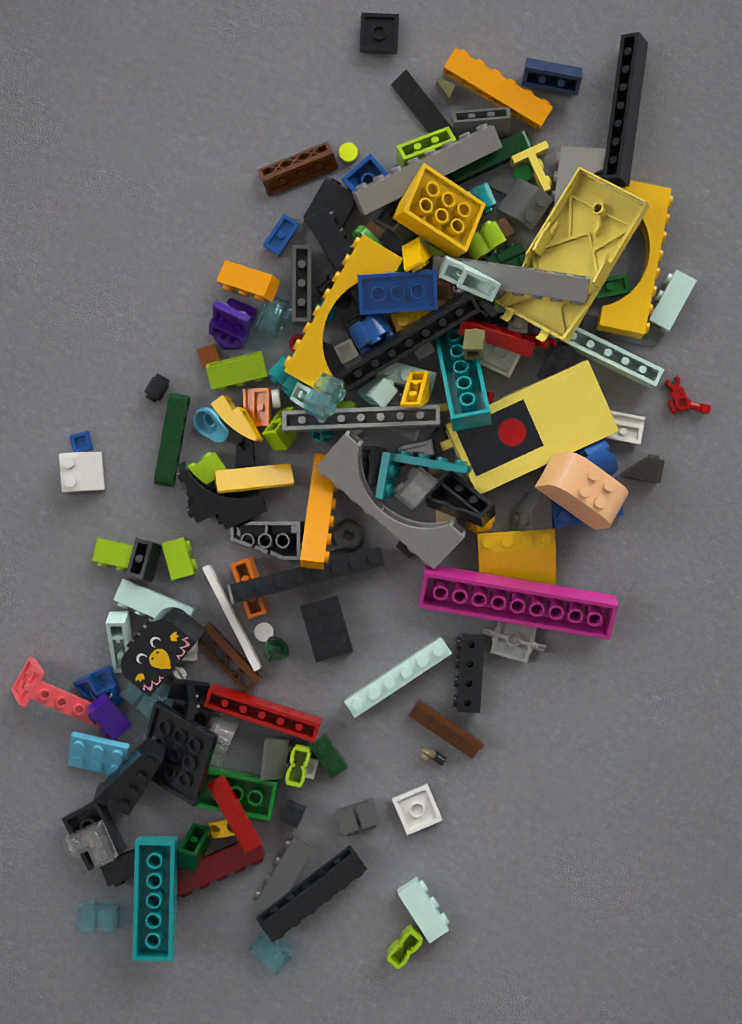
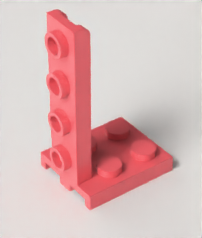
(31, 686)

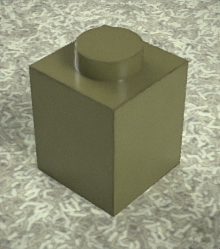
(474, 344)

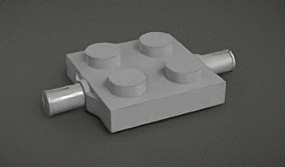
(513, 641)

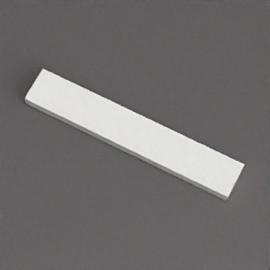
(232, 617)

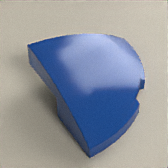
(97, 683)

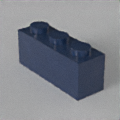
(552, 76)

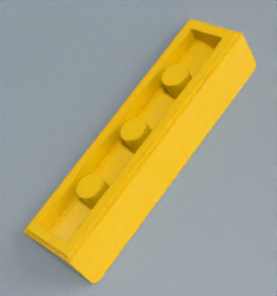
(254, 478)

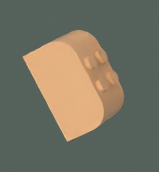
(582, 489)

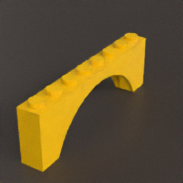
(367, 258)
(630, 314)

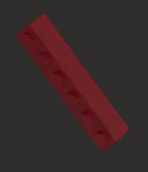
(217, 866)

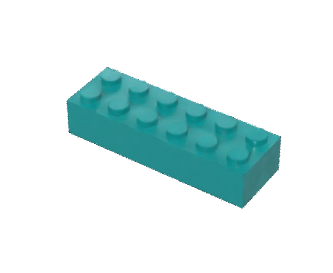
(462, 383)
(155, 898)

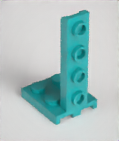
(390, 469)

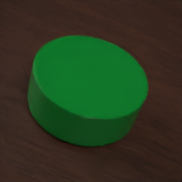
(523, 171)

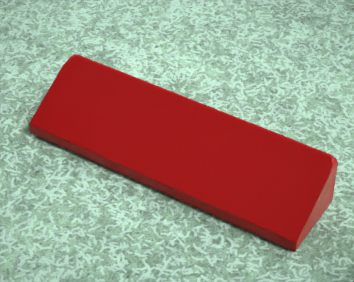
(501, 336)
(234, 813)

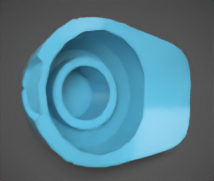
(209, 424)

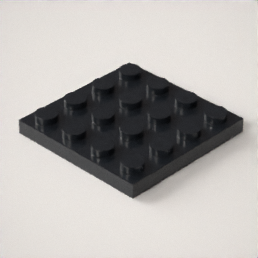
(186, 752)

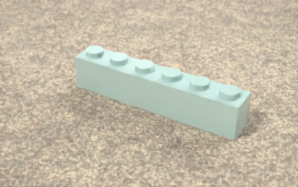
(615, 358)
(397, 676)

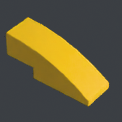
(236, 418)

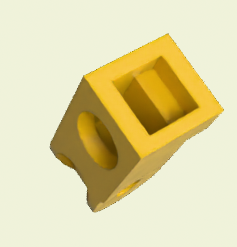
(220, 828)

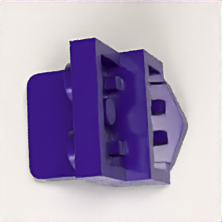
(231, 323)

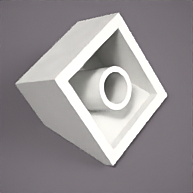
(81, 472)

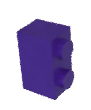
(109, 716)

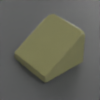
(445, 88)

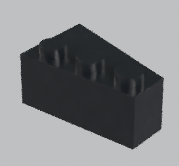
(460, 500)

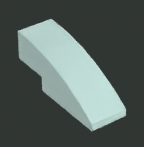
(468, 278)

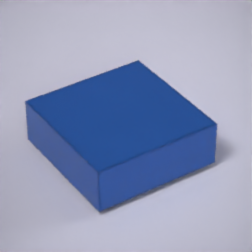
(81, 442)

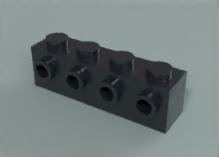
(469, 672)

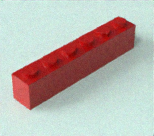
(262, 712)

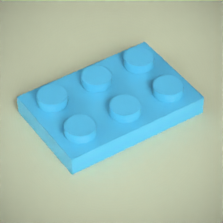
(96, 753)

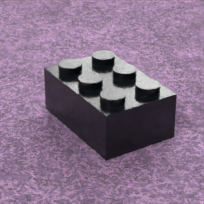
(326, 628)
(87, 815)

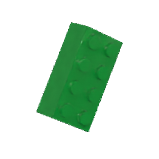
(253, 794)

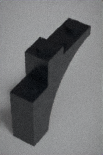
(228, 508)

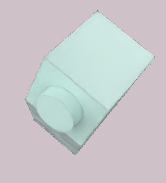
(119, 635)

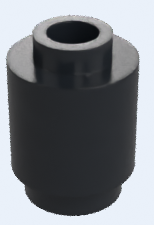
(157, 388)

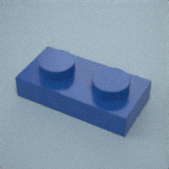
(281, 235)

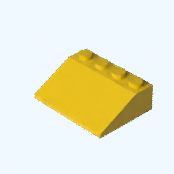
(440, 211)
(518, 554)

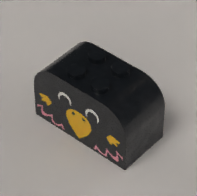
(159, 648)

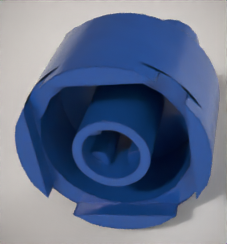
(370, 331)
(600, 456)

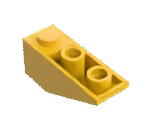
(415, 254)

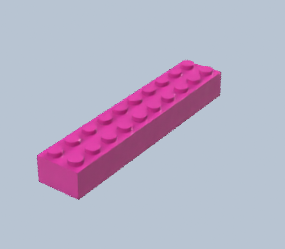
(518, 601)

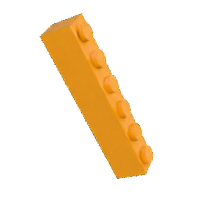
(497, 89)
(318, 519)

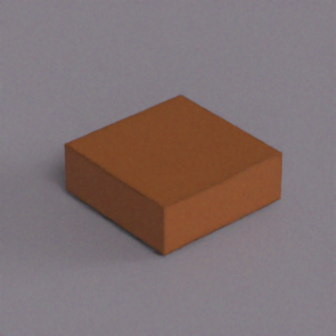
(208, 354)

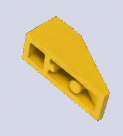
(416, 390)

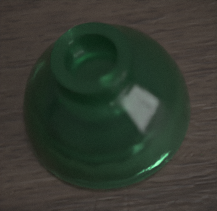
(276, 649)

